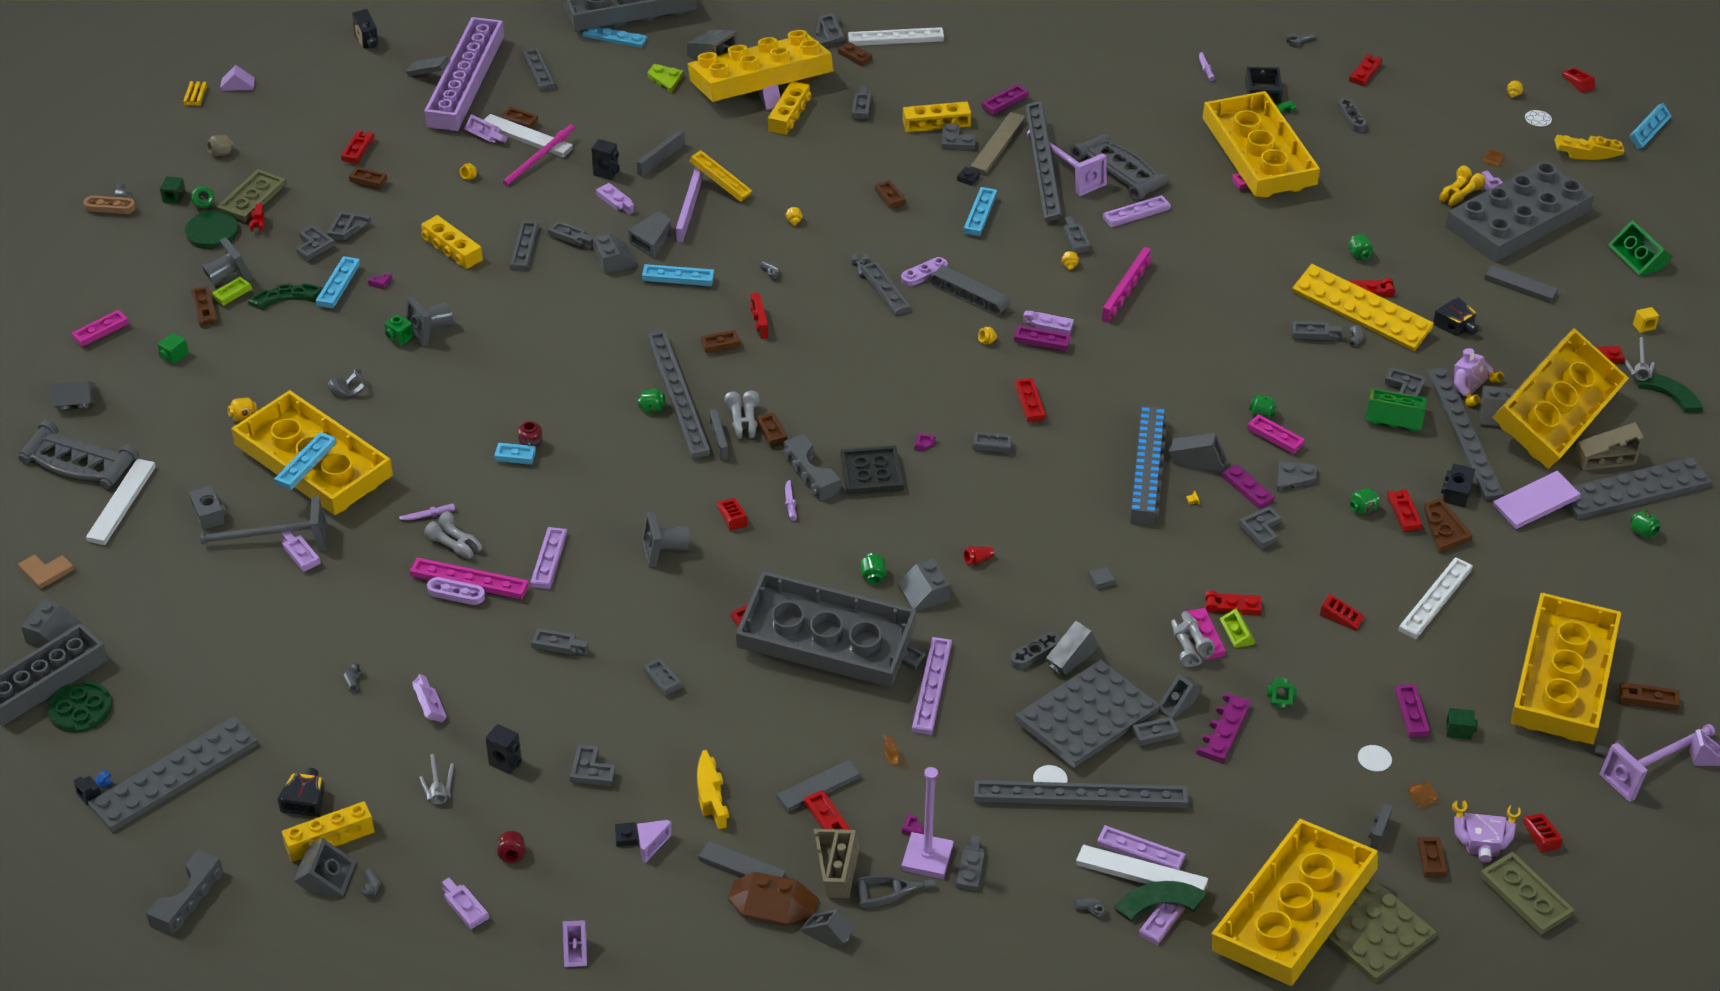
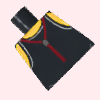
(1456, 318)
(302, 794)

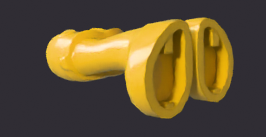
(1463, 178)

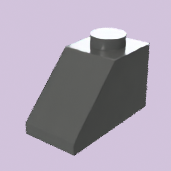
(1180, 695)
(828, 927)

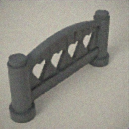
(1138, 186)
(47, 438)

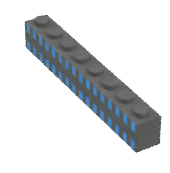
(1147, 466)

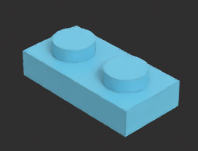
(515, 453)

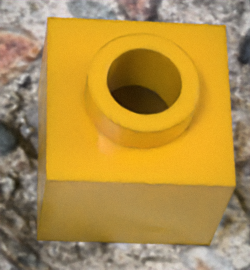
(1646, 319)

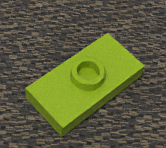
(231, 291)

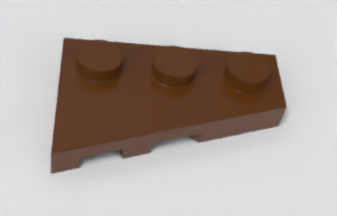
(1445, 526)

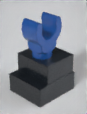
(89, 789)

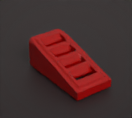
(1579, 79)
(734, 516)
(1330, 611)
(1543, 844)

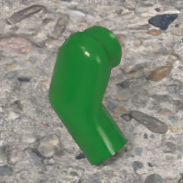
(1286, 105)

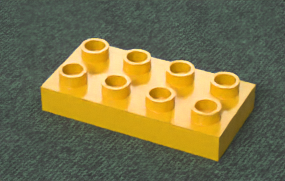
(759, 66)
(1261, 144)
(1560, 398)
(287, 426)
(1566, 668)
(1295, 902)

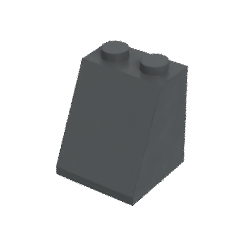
(711, 41)

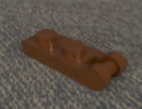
(204, 305)
(1649, 696)

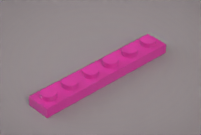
(1124, 288)
(490, 582)

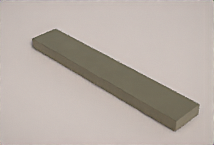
(998, 143)

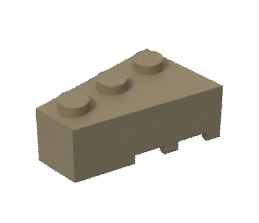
(1610, 448)
(838, 859)

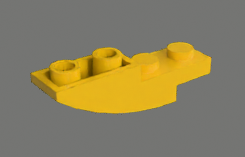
(1593, 149)
(709, 790)

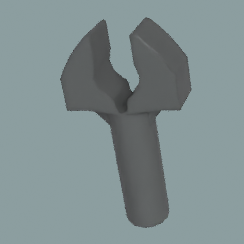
(1295, 41)
(860, 262)

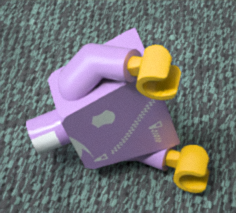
(1471, 373)
(1484, 833)

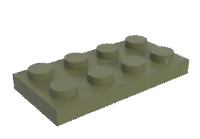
(254, 190)
(1527, 893)

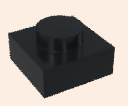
(968, 176)
(626, 834)

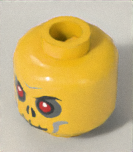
(241, 409)

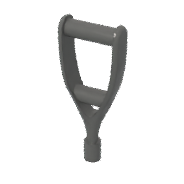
(897, 884)

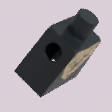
(366, 36)

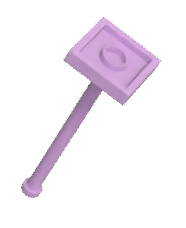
(1088, 174)
(1627, 773)
(926, 853)

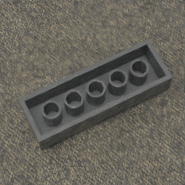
(48, 670)

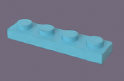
(615, 36)
(1650, 126)
(980, 211)
(678, 275)
(338, 282)
(305, 461)

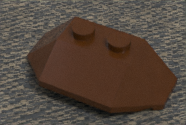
(772, 899)

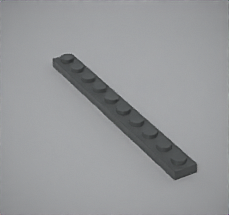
(1043, 161)
(678, 395)
(1465, 434)
(1080, 794)

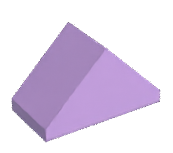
(237, 80)
(769, 96)
(1704, 750)
(652, 837)
(575, 943)

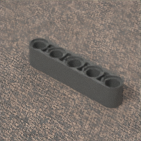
(969, 290)

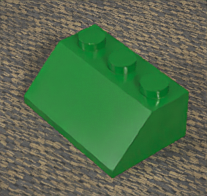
(1639, 250)
(1396, 409)

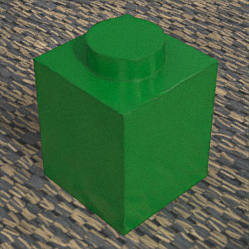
(172, 348)

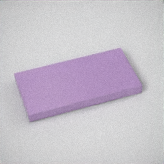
(1536, 500)

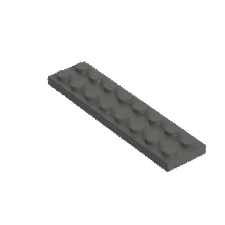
(1638, 487)
(172, 774)

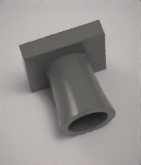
(226, 265)
(424, 319)
(659, 539)

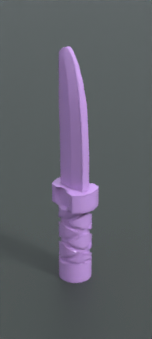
(1206, 68)
(790, 502)
(427, 513)

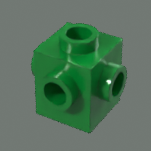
(398, 329)
(1288, 696)

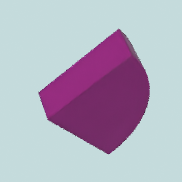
(381, 281)
(924, 441)
(912, 825)

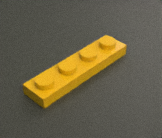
(720, 175)

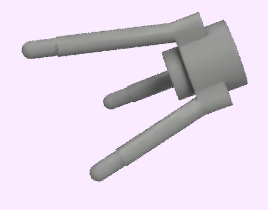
(1641, 370)
(437, 792)

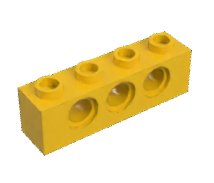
(789, 108)
(934, 116)
(451, 242)
(335, 828)

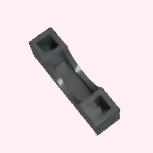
(822, 481)
(170, 912)

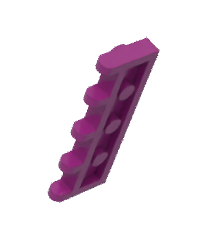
(1225, 729)

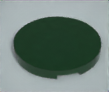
(209, 228)
(79, 707)

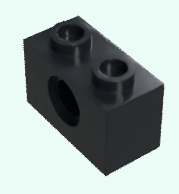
(605, 159)
(1458, 485)
(503, 749)

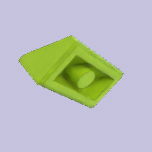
(1237, 629)

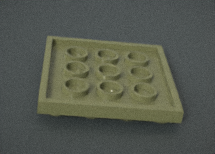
(1379, 932)

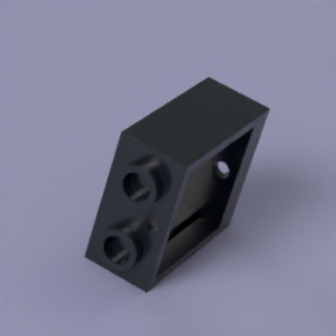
(1270, 75)

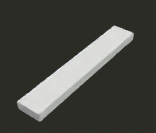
(896, 36)
(528, 135)
(120, 502)
(1435, 598)
(1134, 868)

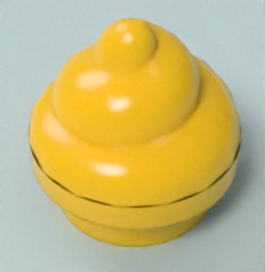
(1514, 88)
(468, 171)
(793, 215)
(1070, 260)
(987, 335)

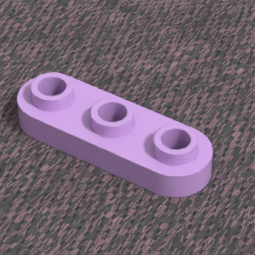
(921, 272)
(456, 591)

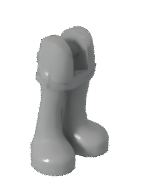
(750, 401)
(466, 542)
(1182, 631)

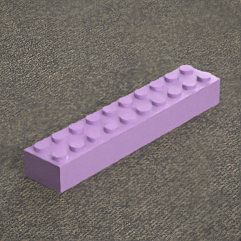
(464, 74)

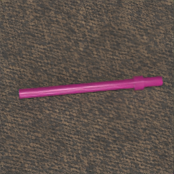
(560, 137)

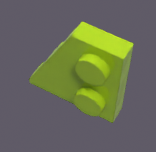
(665, 76)

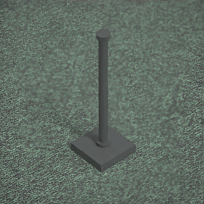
(317, 524)

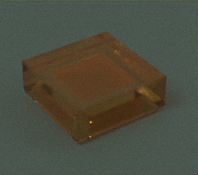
(1494, 157)
(890, 749)
(1423, 793)

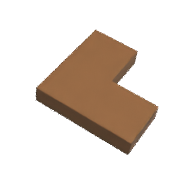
(45, 574)

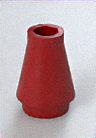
(975, 555)

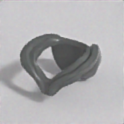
(341, 388)

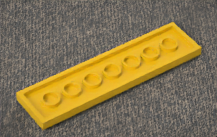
(1363, 307)

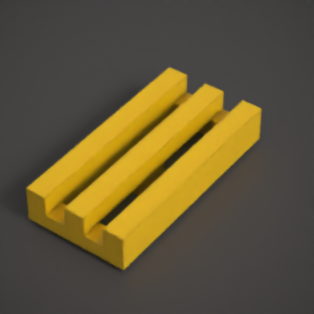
(196, 87)

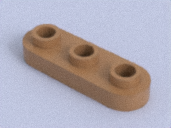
(109, 204)

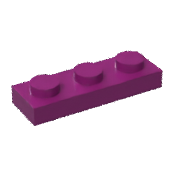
(1005, 99)
(1042, 338)
(1248, 486)
(1412, 710)

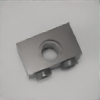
(208, 507)

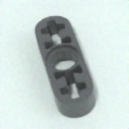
(1348, 108)
(1031, 658)

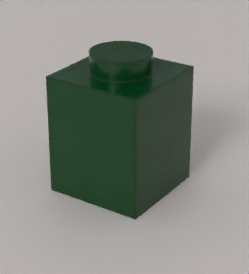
(172, 189)
(1461, 723)

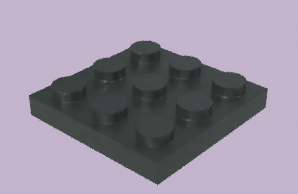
(871, 470)

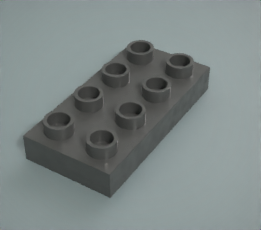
(598, 13)
(1519, 211)
(826, 629)

